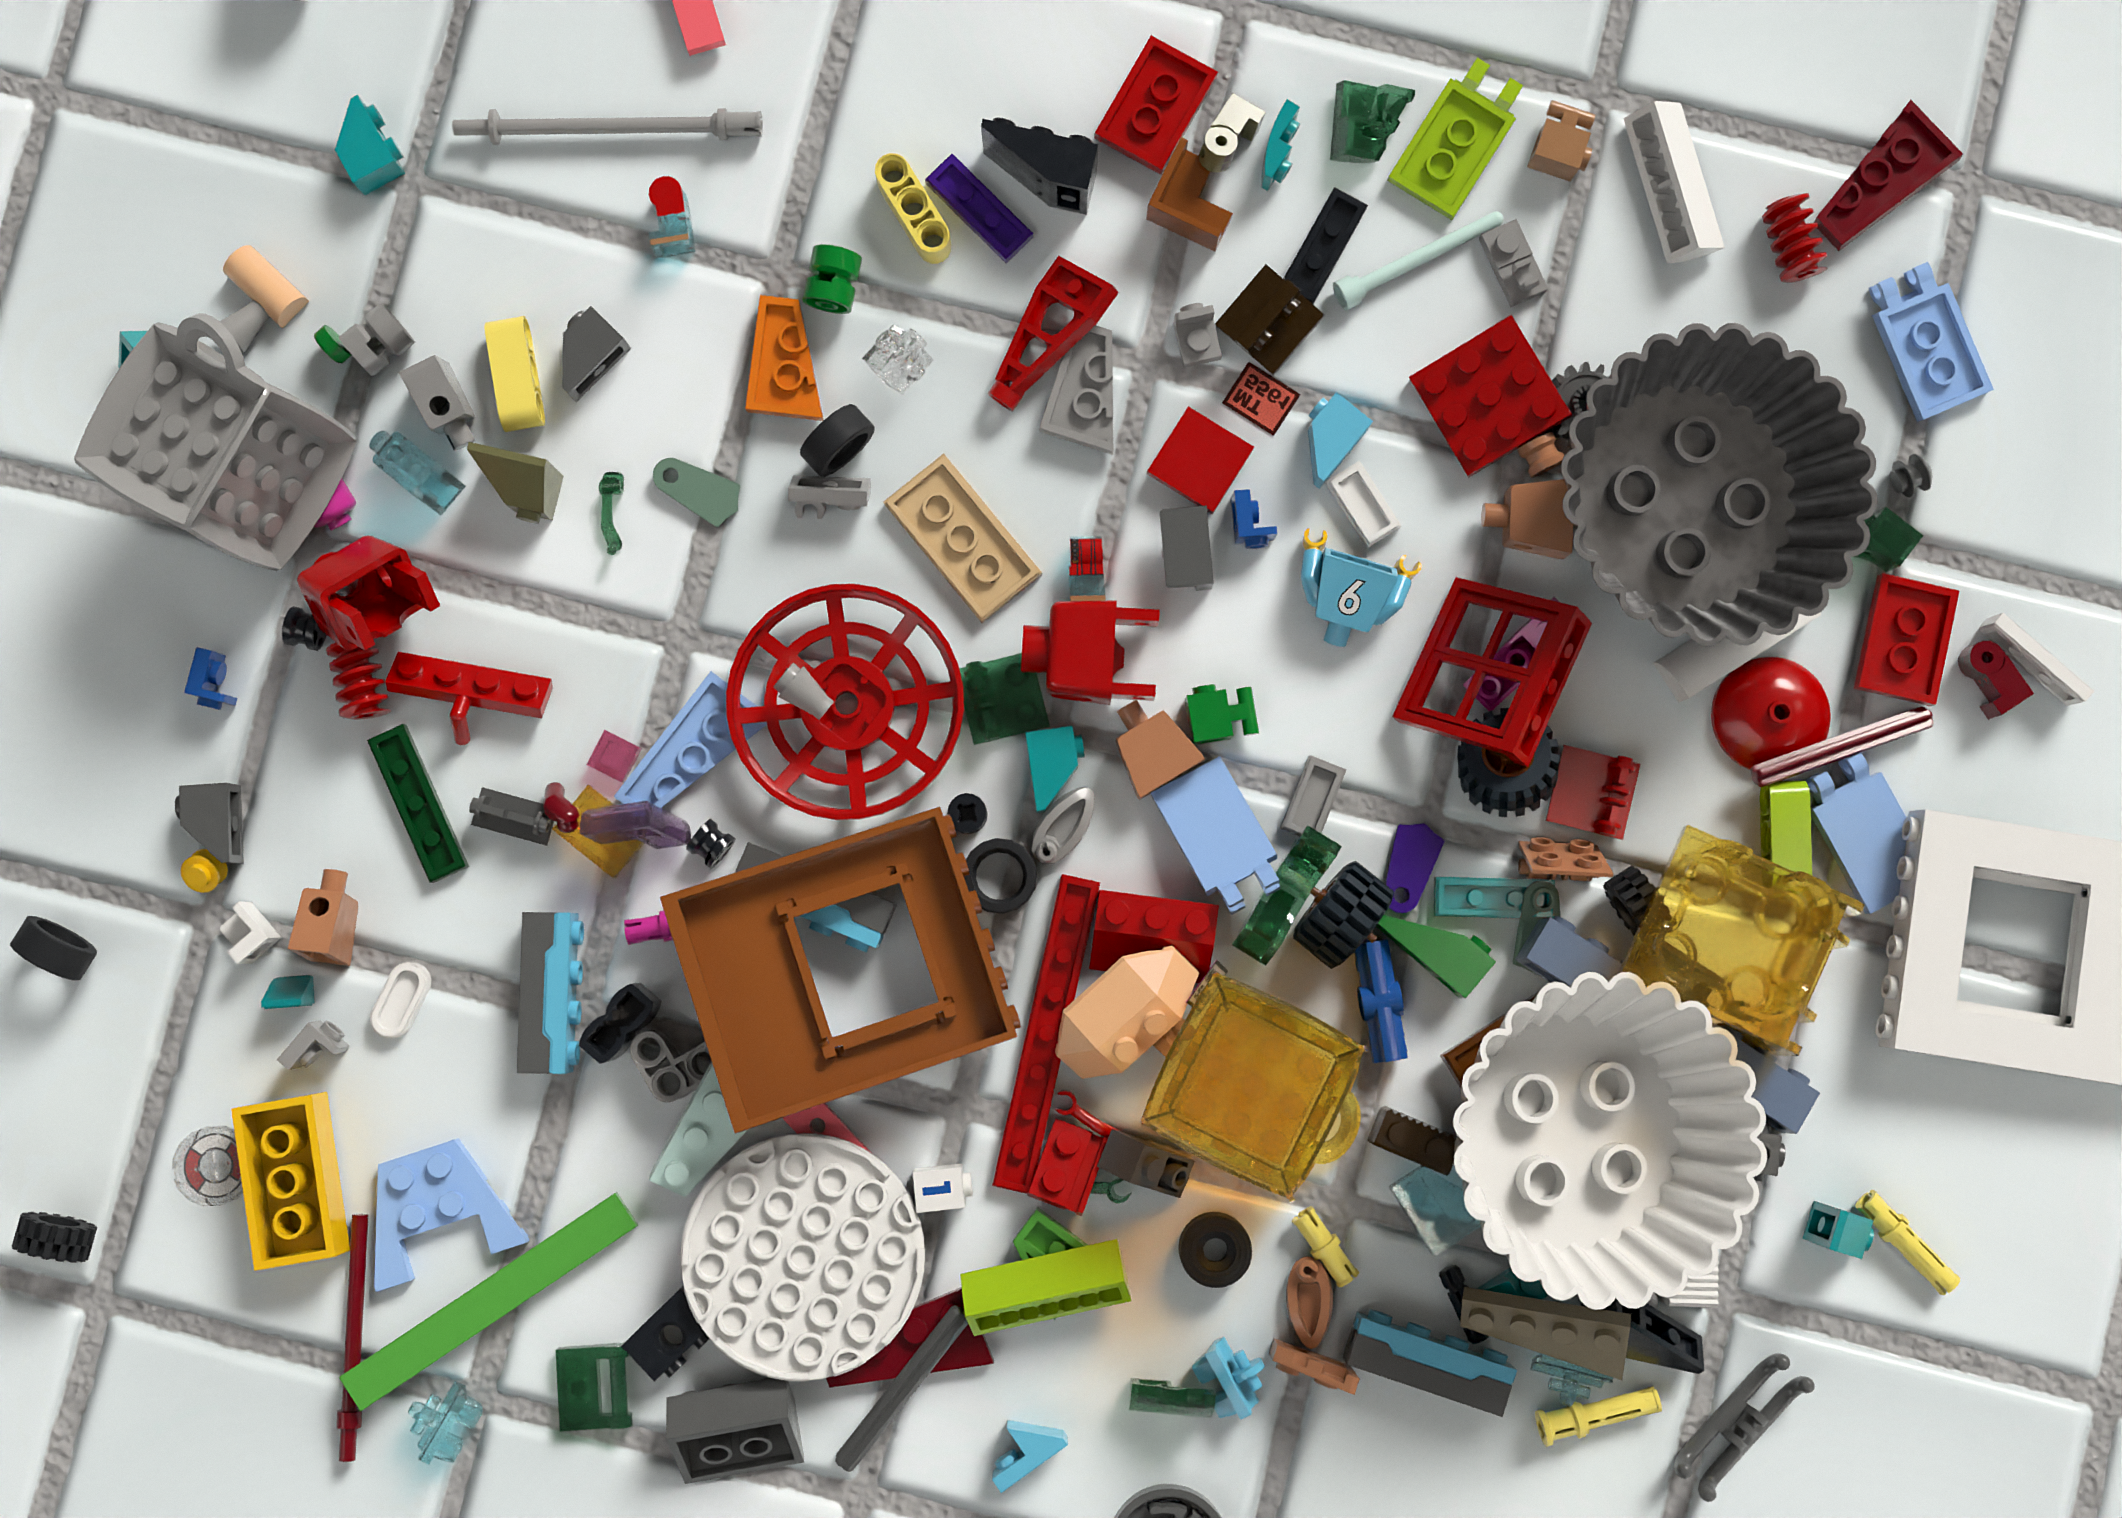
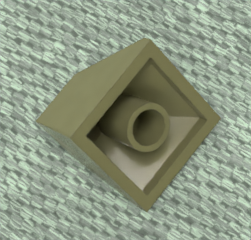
(522, 481)

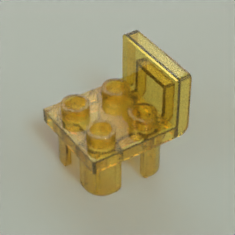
(1740, 936)

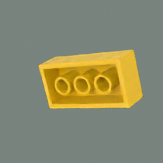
(290, 1181)

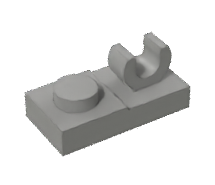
(1513, 263)
(818, 490)

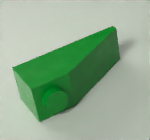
(1446, 955)

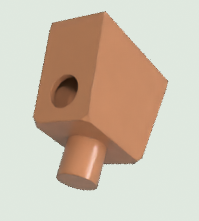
(1533, 519)
(1153, 749)
(325, 921)

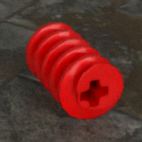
(1793, 238)
(357, 682)

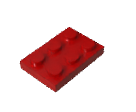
(1155, 104)
(1906, 639)

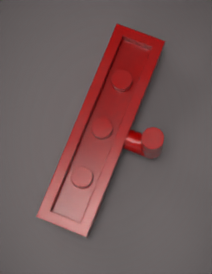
(468, 686)

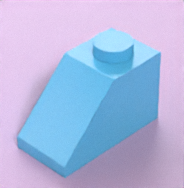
(1333, 434)

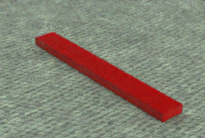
(1038, 1060)

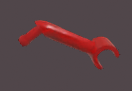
(1085, 1117)

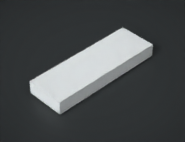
(2036, 659)

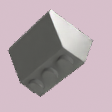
(733, 1429)

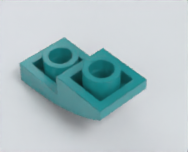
(1278, 149)

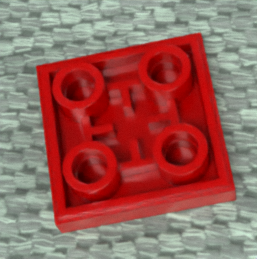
(1200, 460)

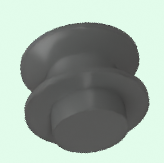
(1906, 477)

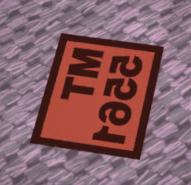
(1261, 398)

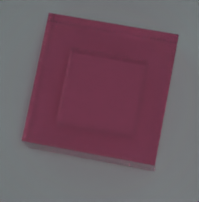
(614, 756)

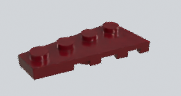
(1895, 169)
(888, 1363)

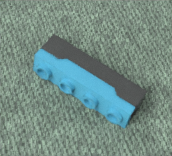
(860, 918)
(549, 993)
(1430, 1363)

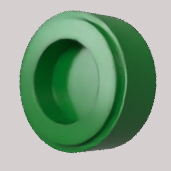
(331, 344)

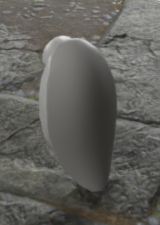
(1063, 825)

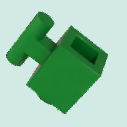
(1212, 717)

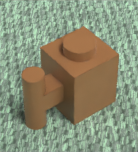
(1559, 145)

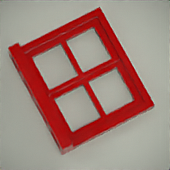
(1539, 682)

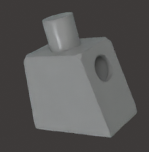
(433, 385)

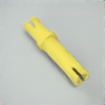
(1895, 1229)

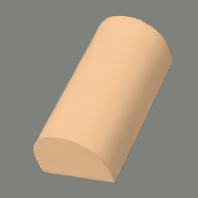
(264, 284)

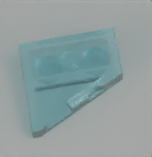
(1434, 1208)

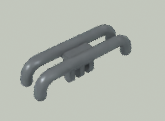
(1739, 1423)

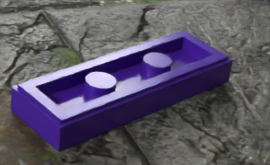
(979, 208)

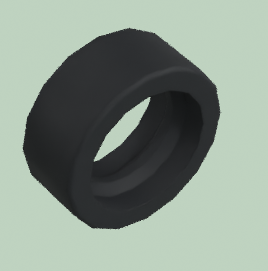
(837, 440)
(1028, 867)
(53, 948)

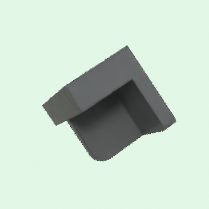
(1186, 548)

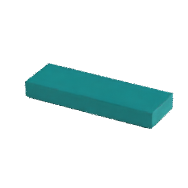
(1484, 897)

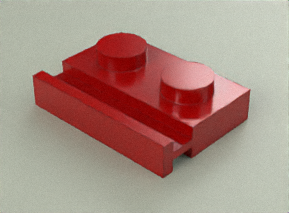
(1067, 1167)

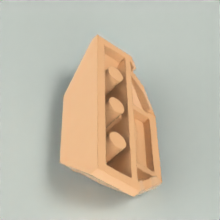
(1125, 1012)

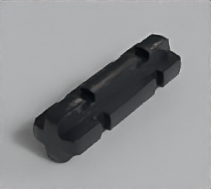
(1453, 1280)

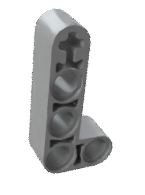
(668, 1061)

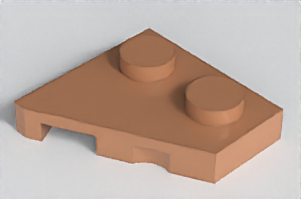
(1323, 1369)

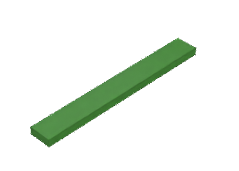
(488, 1301)

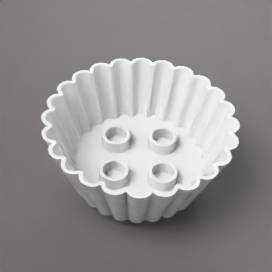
(1609, 1140)

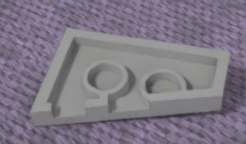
(1083, 394)

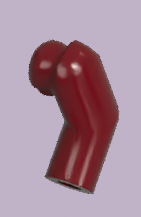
(559, 808)

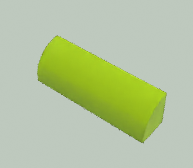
(1045, 1287)

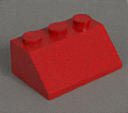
(1148, 923)

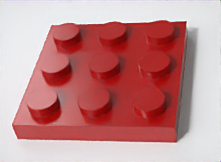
(1490, 396)

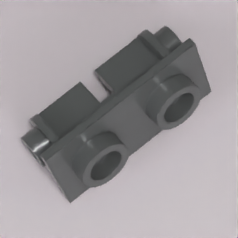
(511, 816)

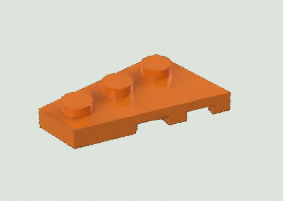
(781, 363)

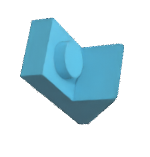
(1036, 1446)

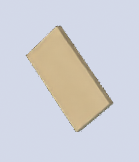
(962, 538)

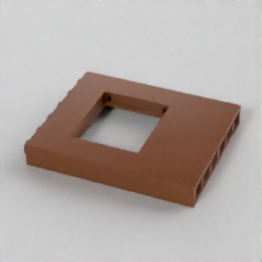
(760, 995)

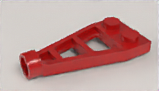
(1064, 285)

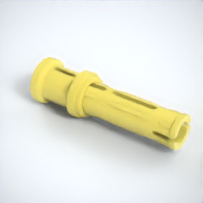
(1581, 1418)

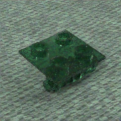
(1002, 699)

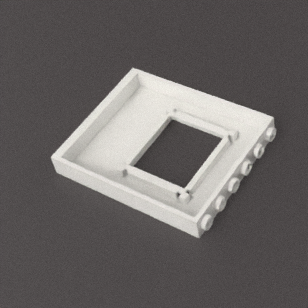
(1929, 940)

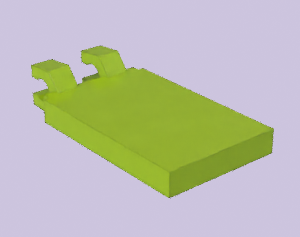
(1455, 142)

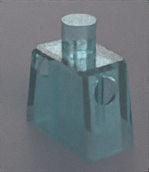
(415, 470)

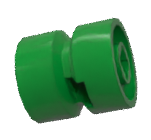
(833, 273)

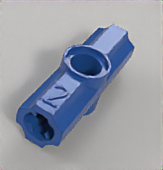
(1380, 1002)

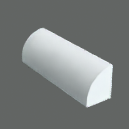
(1673, 181)
(1696, 666)

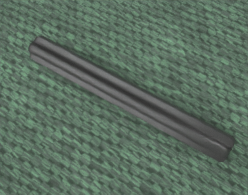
(901, 1389)

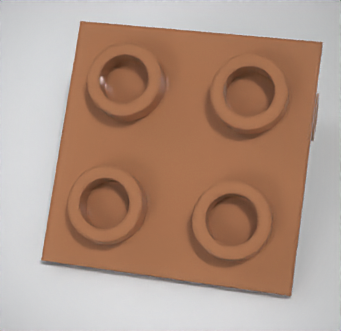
(1577, 860)

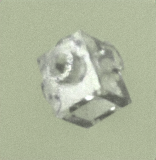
(898, 358)

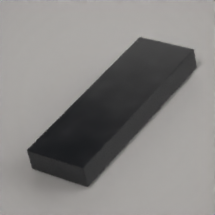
(1325, 243)

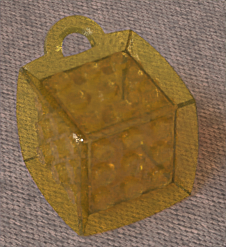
(1257, 1087)

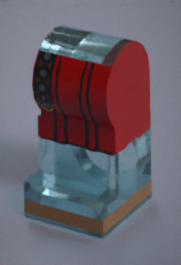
(674, 219)
(1086, 569)

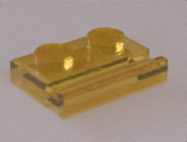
(610, 856)

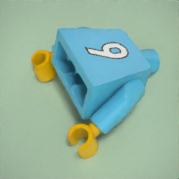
(1351, 589)

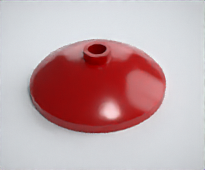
(1746, 704)

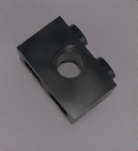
(652, 1349)

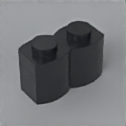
(626, 1013)

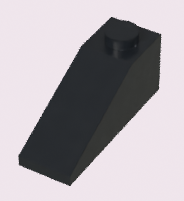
(1661, 1339)

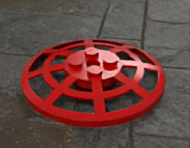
(842, 676)

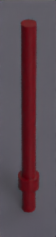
(349, 1416)

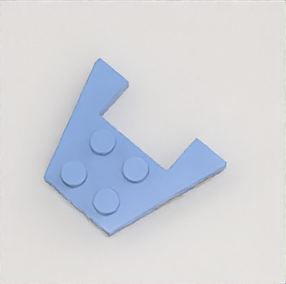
(429, 1192)

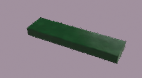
(418, 803)

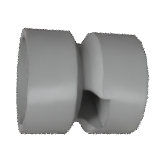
(387, 330)

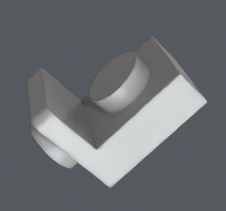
(1197, 335)
(306, 1048)

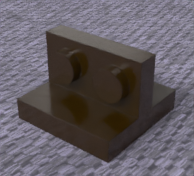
(1270, 319)

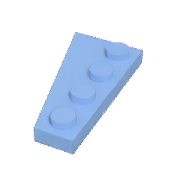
(687, 747)

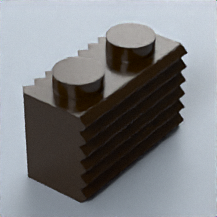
(1413, 1140)

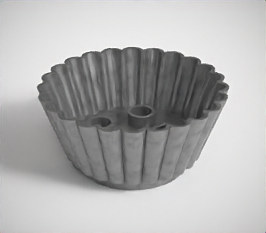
(1719, 484)

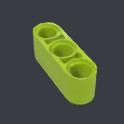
(1786, 825)

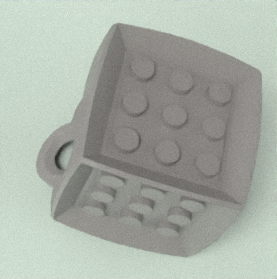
(214, 445)

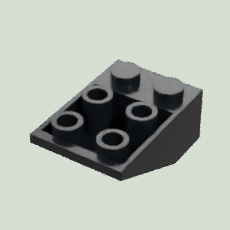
(1048, 165)

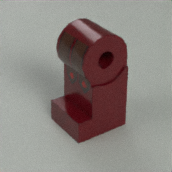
(1994, 676)

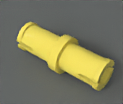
(1325, 1246)

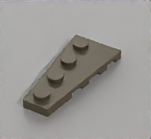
(1555, 1329)

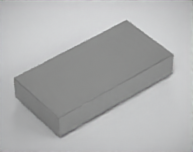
(1313, 796)

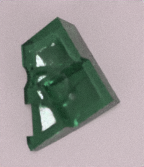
(1365, 120)
(1163, 1398)

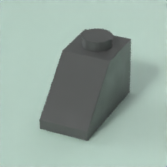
(589, 351)
(213, 818)

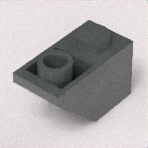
(1145, 1164)

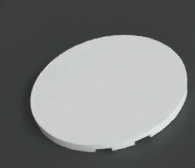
(802, 1257)

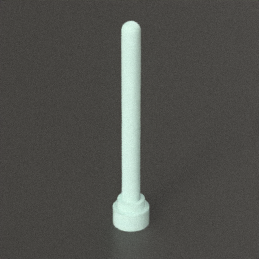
(1351, 290)

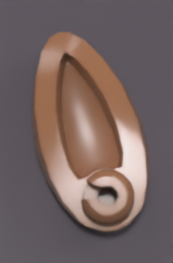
(1309, 1301)

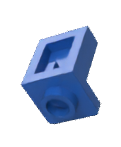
(1245, 514)
(205, 675)

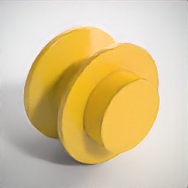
(203, 871)

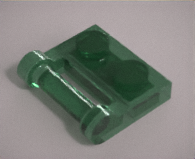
(581, 1387)

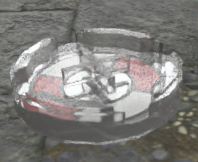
(208, 1166)

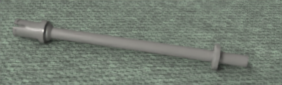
(720, 124)

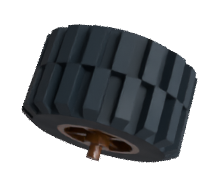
(1501, 782)
(1343, 914)

